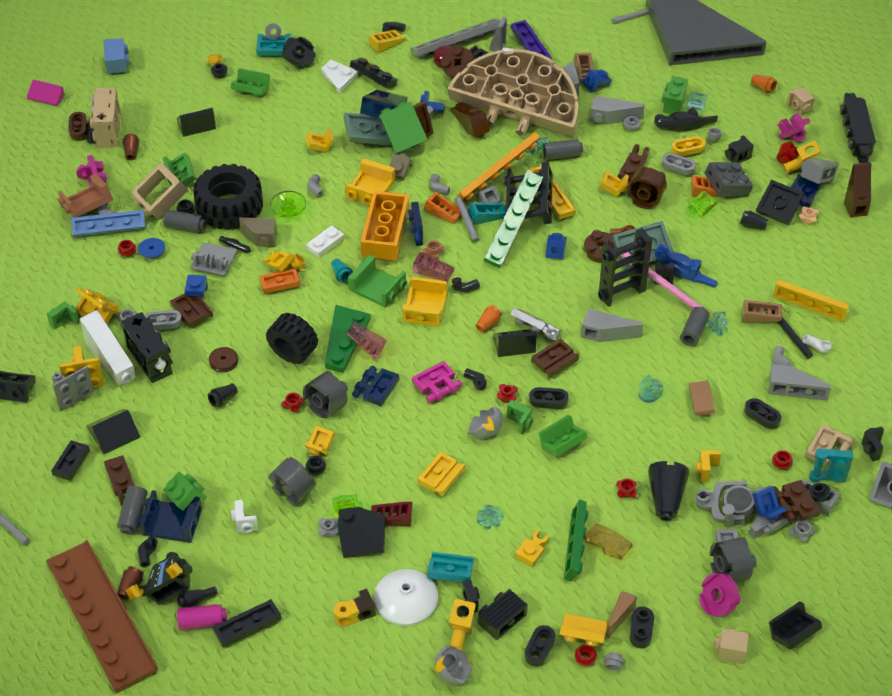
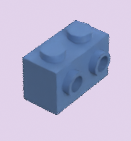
(115, 55)

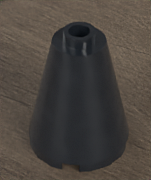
(667, 487)

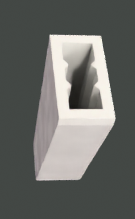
(106, 348)

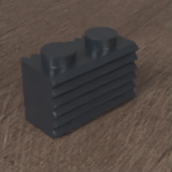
(502, 613)

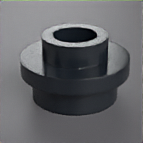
(219, 70)
(185, 206)
(315, 461)
(819, 492)

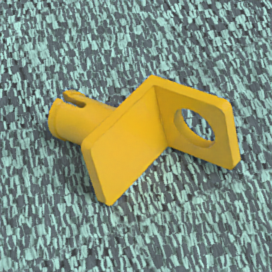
(797, 163)
(460, 625)

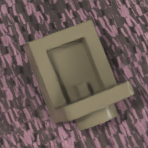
(401, 164)

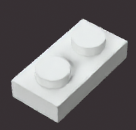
(325, 241)

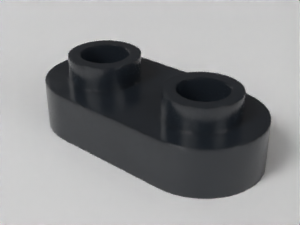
(548, 398)
(763, 413)
(641, 625)
(539, 647)

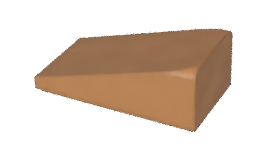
(624, 606)

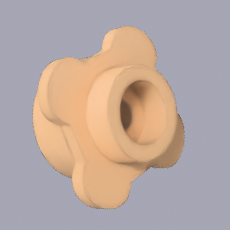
(808, 215)

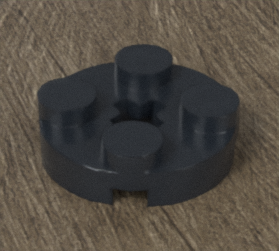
(290, 52)

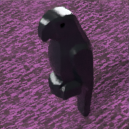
(683, 121)

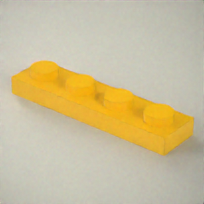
(560, 204)
(811, 300)

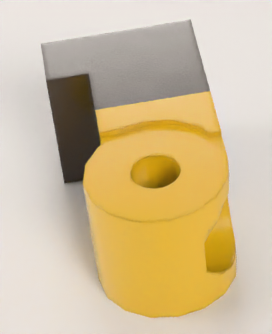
(354, 610)

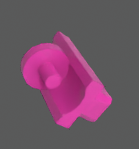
(795, 129)
(93, 167)

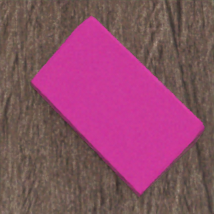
(45, 92)

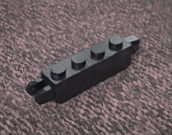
(858, 127)

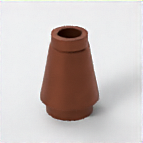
(130, 146)
(130, 577)

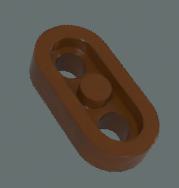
(77, 125)

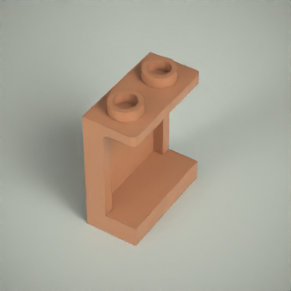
(87, 199)

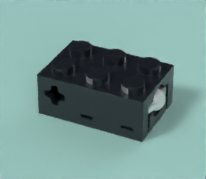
(147, 347)

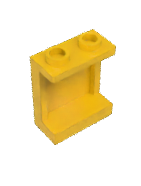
(370, 179)
(425, 302)

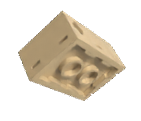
(105, 117)

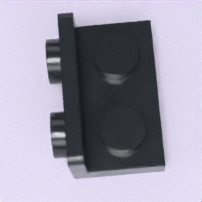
(15, 386)

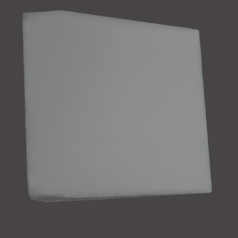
(489, 195)

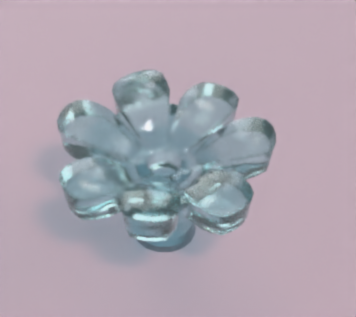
(718, 323)
(489, 516)

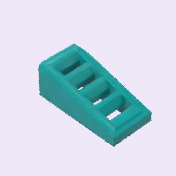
(481, 212)

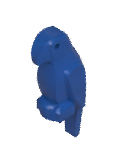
(684, 266)

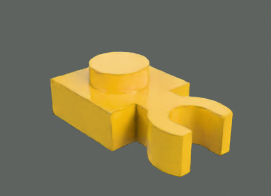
(278, 261)
(531, 551)

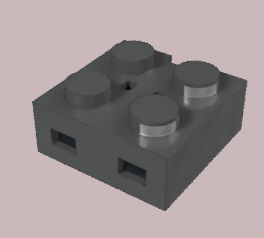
(728, 179)

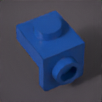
(596, 78)
(435, 105)
(556, 246)
(196, 285)
(767, 503)

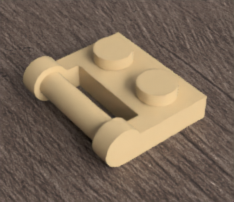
(826, 439)

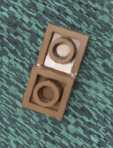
(701, 398)

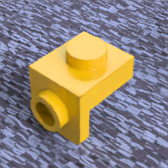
(320, 142)
(614, 184)
(320, 441)
(707, 459)

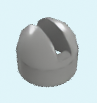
(714, 134)

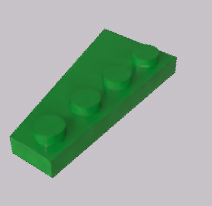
(340, 344)

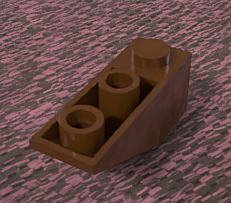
(471, 119)
(859, 190)

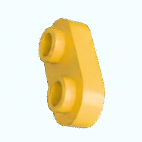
(688, 146)

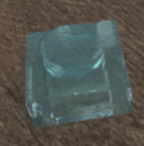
(697, 101)

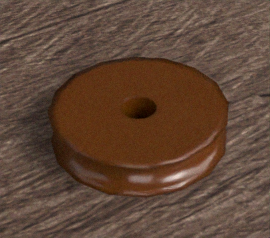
(220, 365)

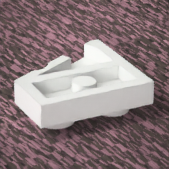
(339, 75)

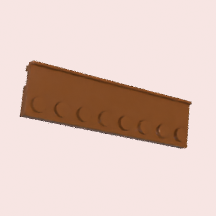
(102, 617)

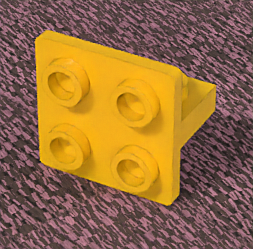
(96, 301)
(78, 362)

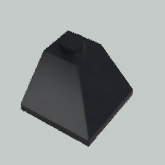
(361, 532)

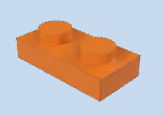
(279, 281)

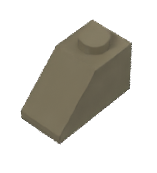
(259, 230)

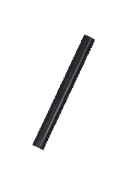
(794, 337)

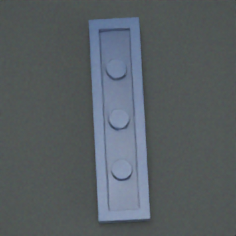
(108, 223)

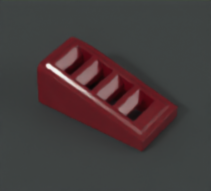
(398, 507)

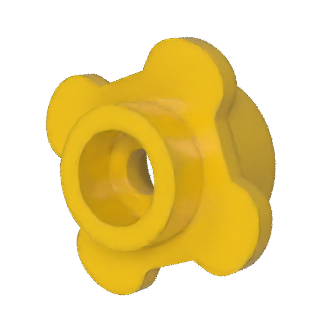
(215, 59)
(297, 262)

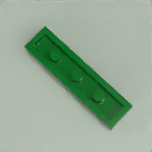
(576, 535)

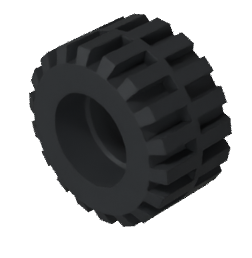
(292, 338)

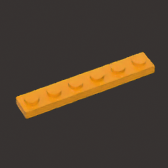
(505, 163)

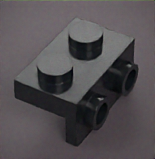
(793, 626)

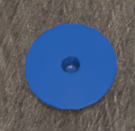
(151, 247)

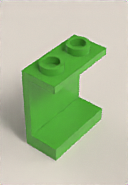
(402, 127)
(375, 283)

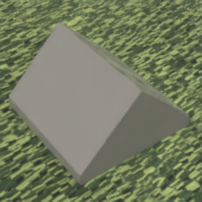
(882, 488)

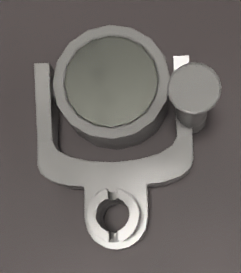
(737, 502)

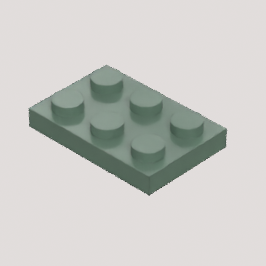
(365, 129)
(655, 231)

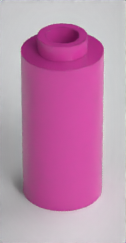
(200, 617)

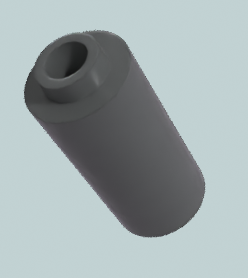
(562, 149)
(184, 221)
(694, 326)
(132, 509)

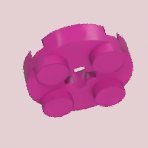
(729, 595)

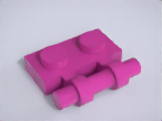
(434, 377)

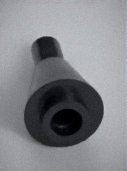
(193, 597)

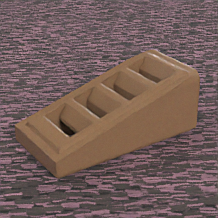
(582, 58)
(753, 316)

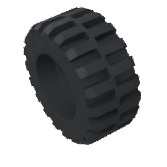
(224, 181)

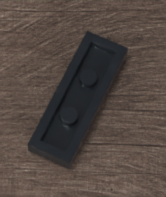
(373, 72)
(247, 623)

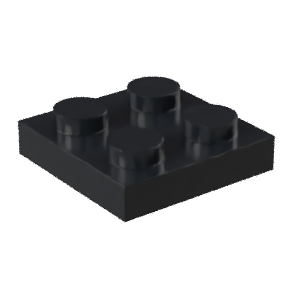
(780, 202)

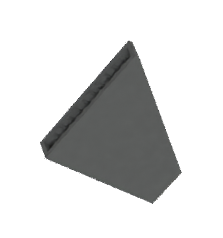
(699, 34)

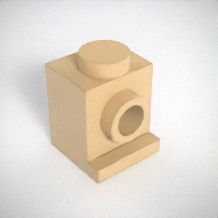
(800, 100)

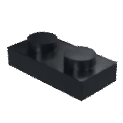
(70, 460)

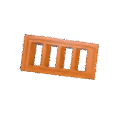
(701, 184)
(436, 201)

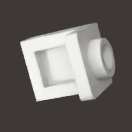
(244, 524)

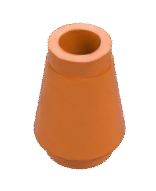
(765, 83)
(489, 317)

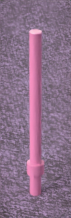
(668, 286)

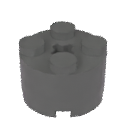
(325, 394)
(291, 481)
(733, 558)

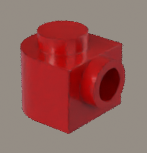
(787, 152)

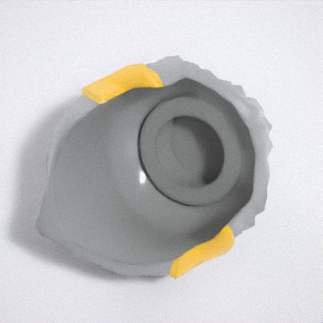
(487, 424)
(452, 665)

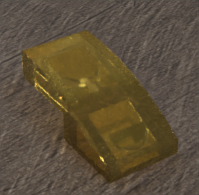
(610, 541)

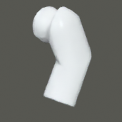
(818, 344)

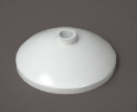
(406, 606)

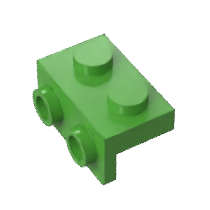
(251, 82)
(181, 168)
(561, 436)
(183, 489)

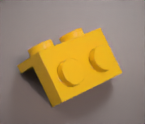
(583, 628)

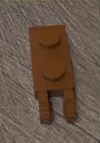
(634, 162)
(119, 476)

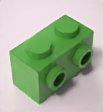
(674, 95)

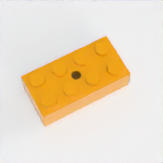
(385, 225)

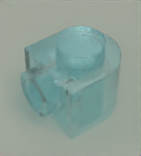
(650, 389)

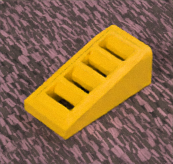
(385, 40)

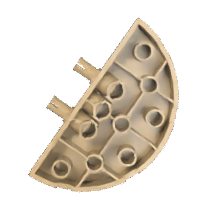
(521, 88)

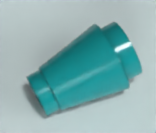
(341, 270)

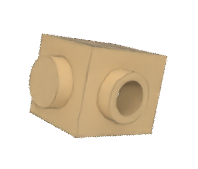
(732, 645)

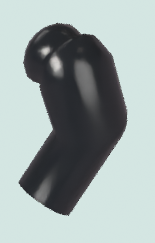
(387, 26)
(464, 287)
(478, 378)
(146, 550)

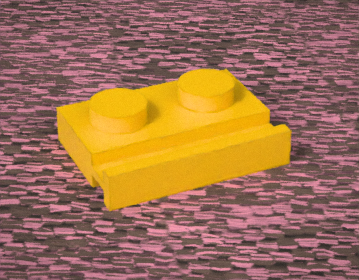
(441, 474)

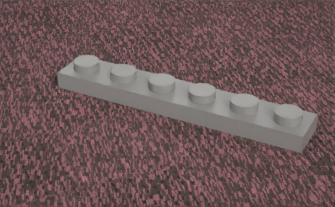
(451, 39)

